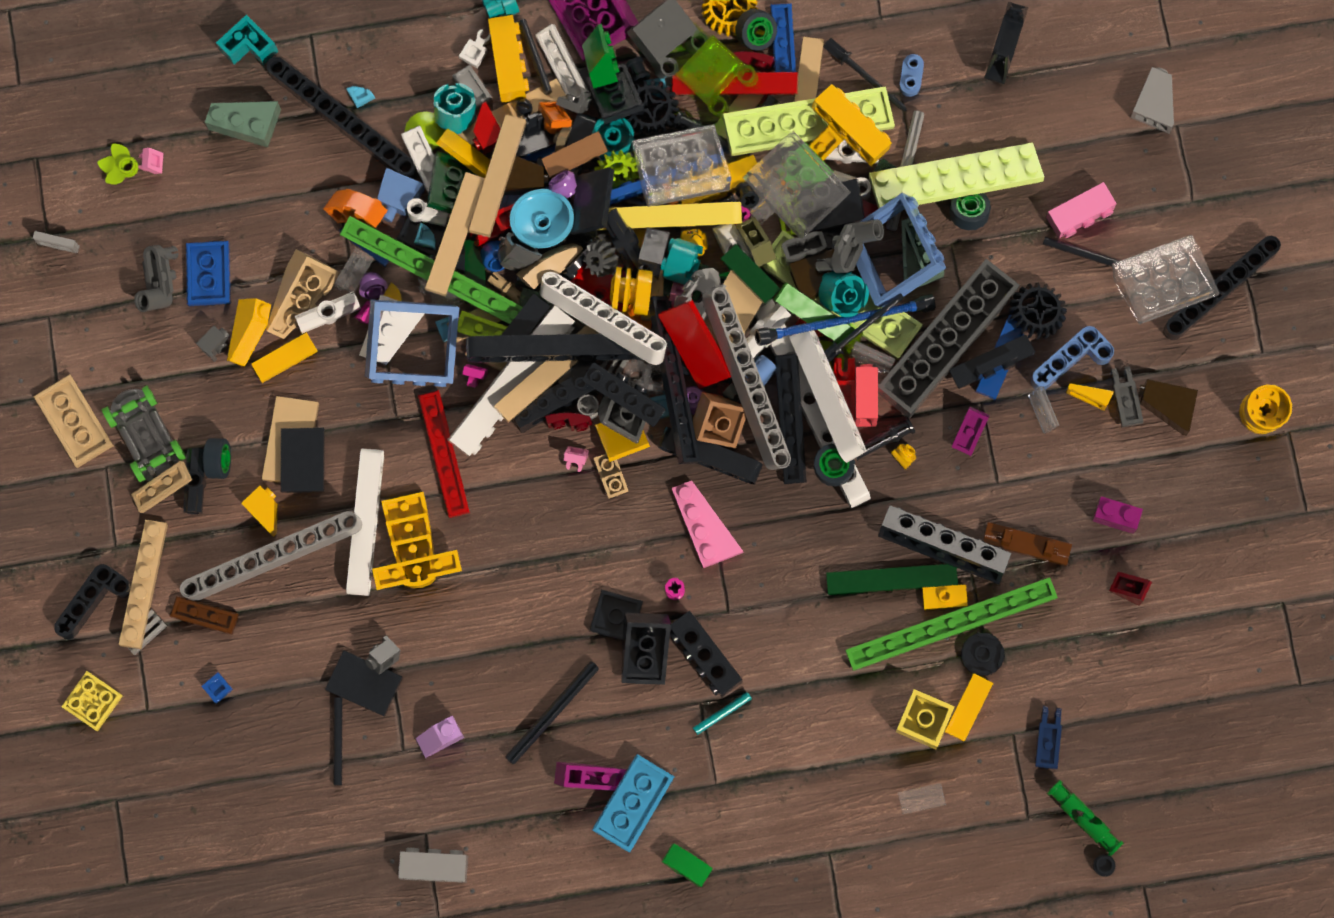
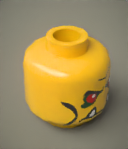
(695, 236)

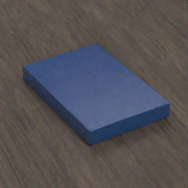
(208, 273)

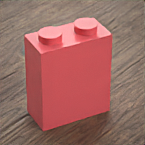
(866, 396)

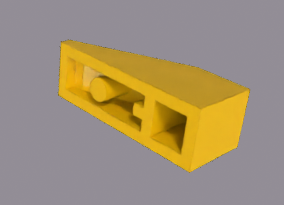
(248, 327)

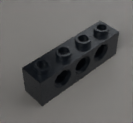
(554, 401)
(689, 624)

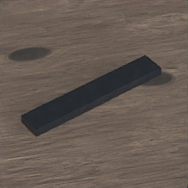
(791, 416)

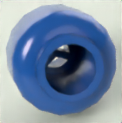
(489, 256)

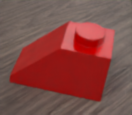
(486, 130)

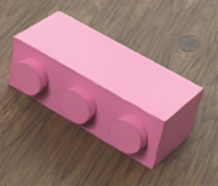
(1081, 211)

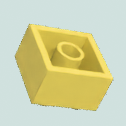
(925, 719)

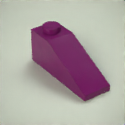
(587, 776)

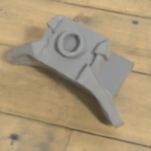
(701, 281)

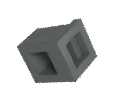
(214, 342)
(383, 656)

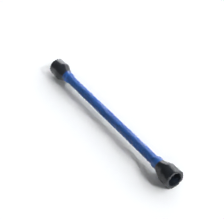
(767, 335)

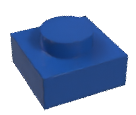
(217, 687)

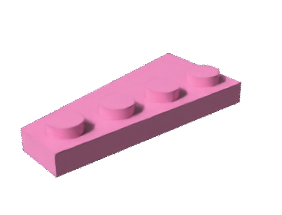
(705, 528)

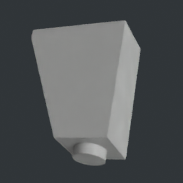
(1156, 101)

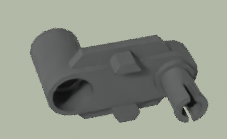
(850, 246)
(157, 278)

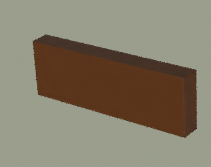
(204, 615)

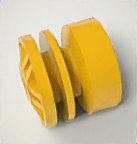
(631, 290)
(1275, 403)

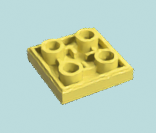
(92, 701)

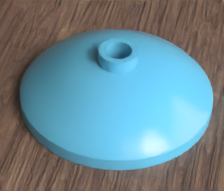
(538, 208)

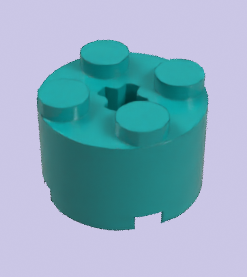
(454, 107)
(619, 130)
(681, 261)
(843, 293)

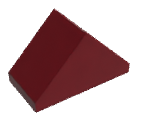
(1130, 587)

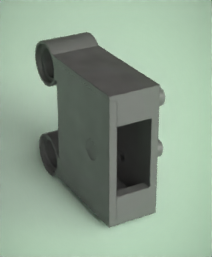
(663, 32)

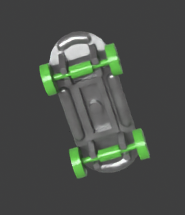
(143, 433)

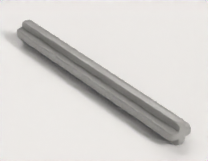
(908, 155)

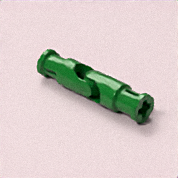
(1088, 821)

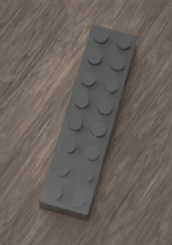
(947, 338)

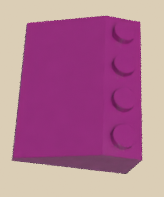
(583, 16)

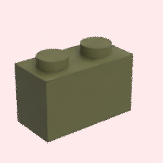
(756, 242)

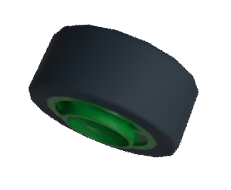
(766, 29)
(973, 218)
(217, 458)
(825, 473)

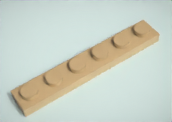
(143, 584)

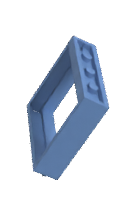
(867, 269)
(376, 307)

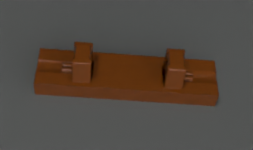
(1027, 544)

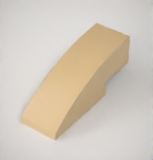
(551, 261)

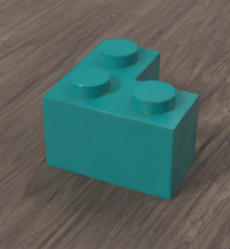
(244, 38)

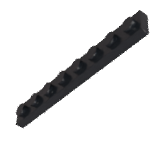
(675, 388)

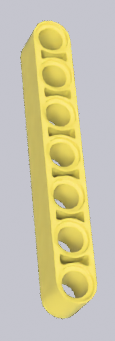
(681, 215)

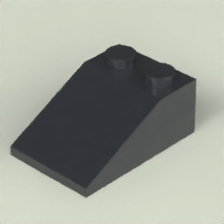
(645, 648)

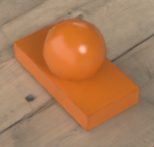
(554, 117)

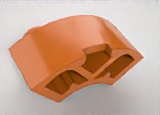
(357, 205)

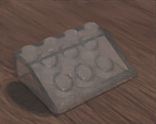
(681, 165)
(796, 184)
(1164, 279)

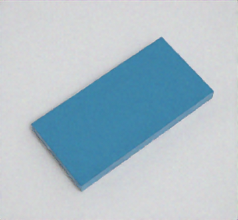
(633, 803)

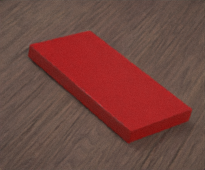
(695, 344)

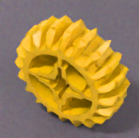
(724, 24)

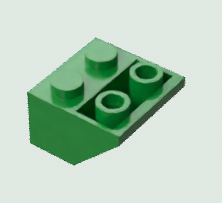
(599, 58)

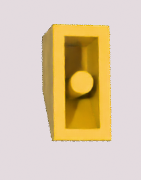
(263, 508)

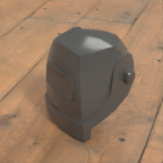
(515, 254)

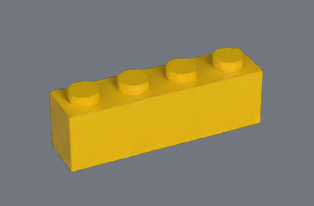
(507, 58)
(851, 124)
(737, 170)

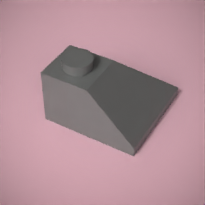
(620, 419)

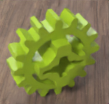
(620, 164)

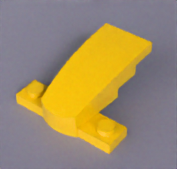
(412, 546)

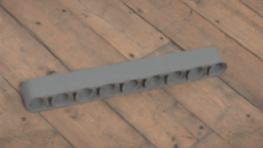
(738, 371)
(260, 556)

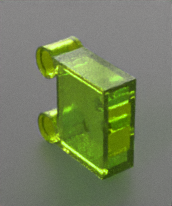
(712, 71)

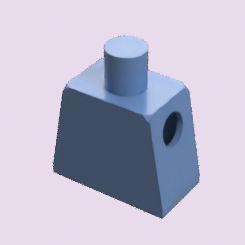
(397, 192)

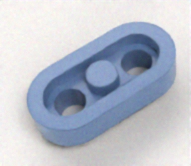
(911, 74)

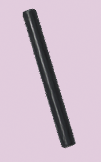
(552, 712)

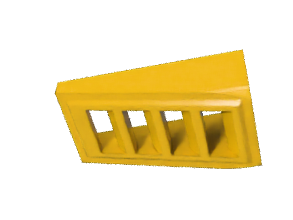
(1094, 396)

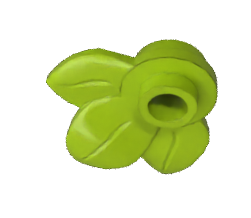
(116, 164)

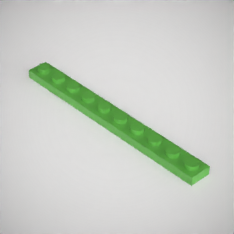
(422, 266)
(951, 624)

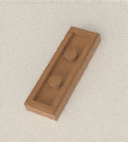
(575, 154)

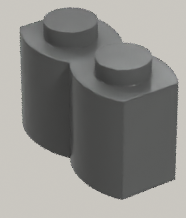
(801, 248)

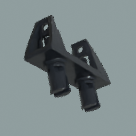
(1006, 42)

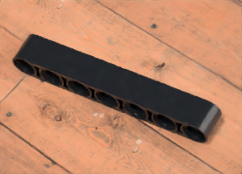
(1231, 283)

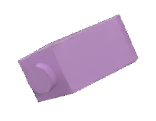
(439, 736)

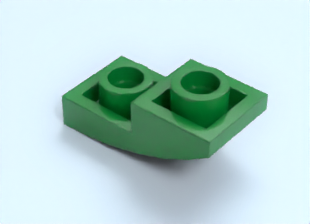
(687, 865)

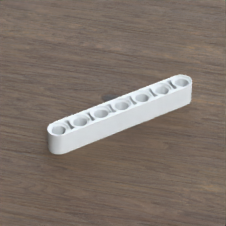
(603, 318)
(828, 395)
(367, 509)

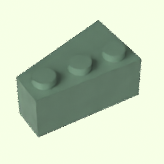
(244, 120)
(913, 253)

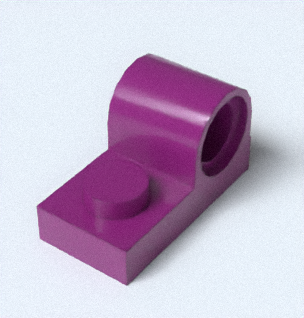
(970, 431)

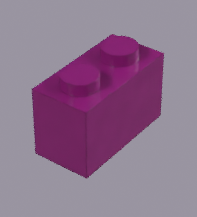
(1117, 515)

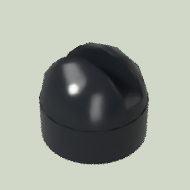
(523, 111)

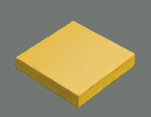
(618, 446)

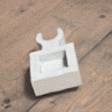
(474, 52)

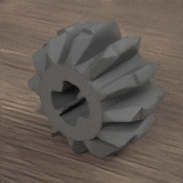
(600, 258)

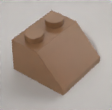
(718, 420)

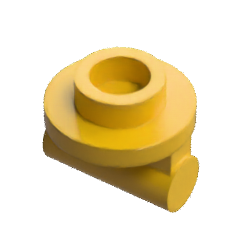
(904, 455)

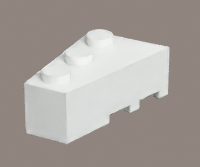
(392, 332)

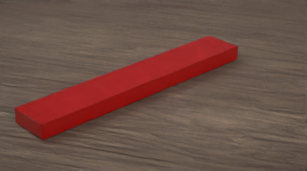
(768, 84)
(444, 454)

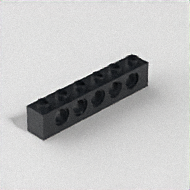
(949, 553)

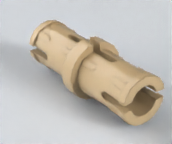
(506, 288)

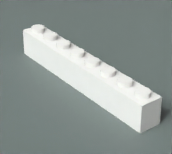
(483, 415)

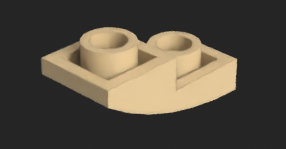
(611, 476)

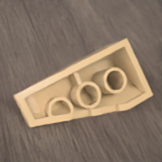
(300, 289)

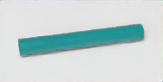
(722, 713)

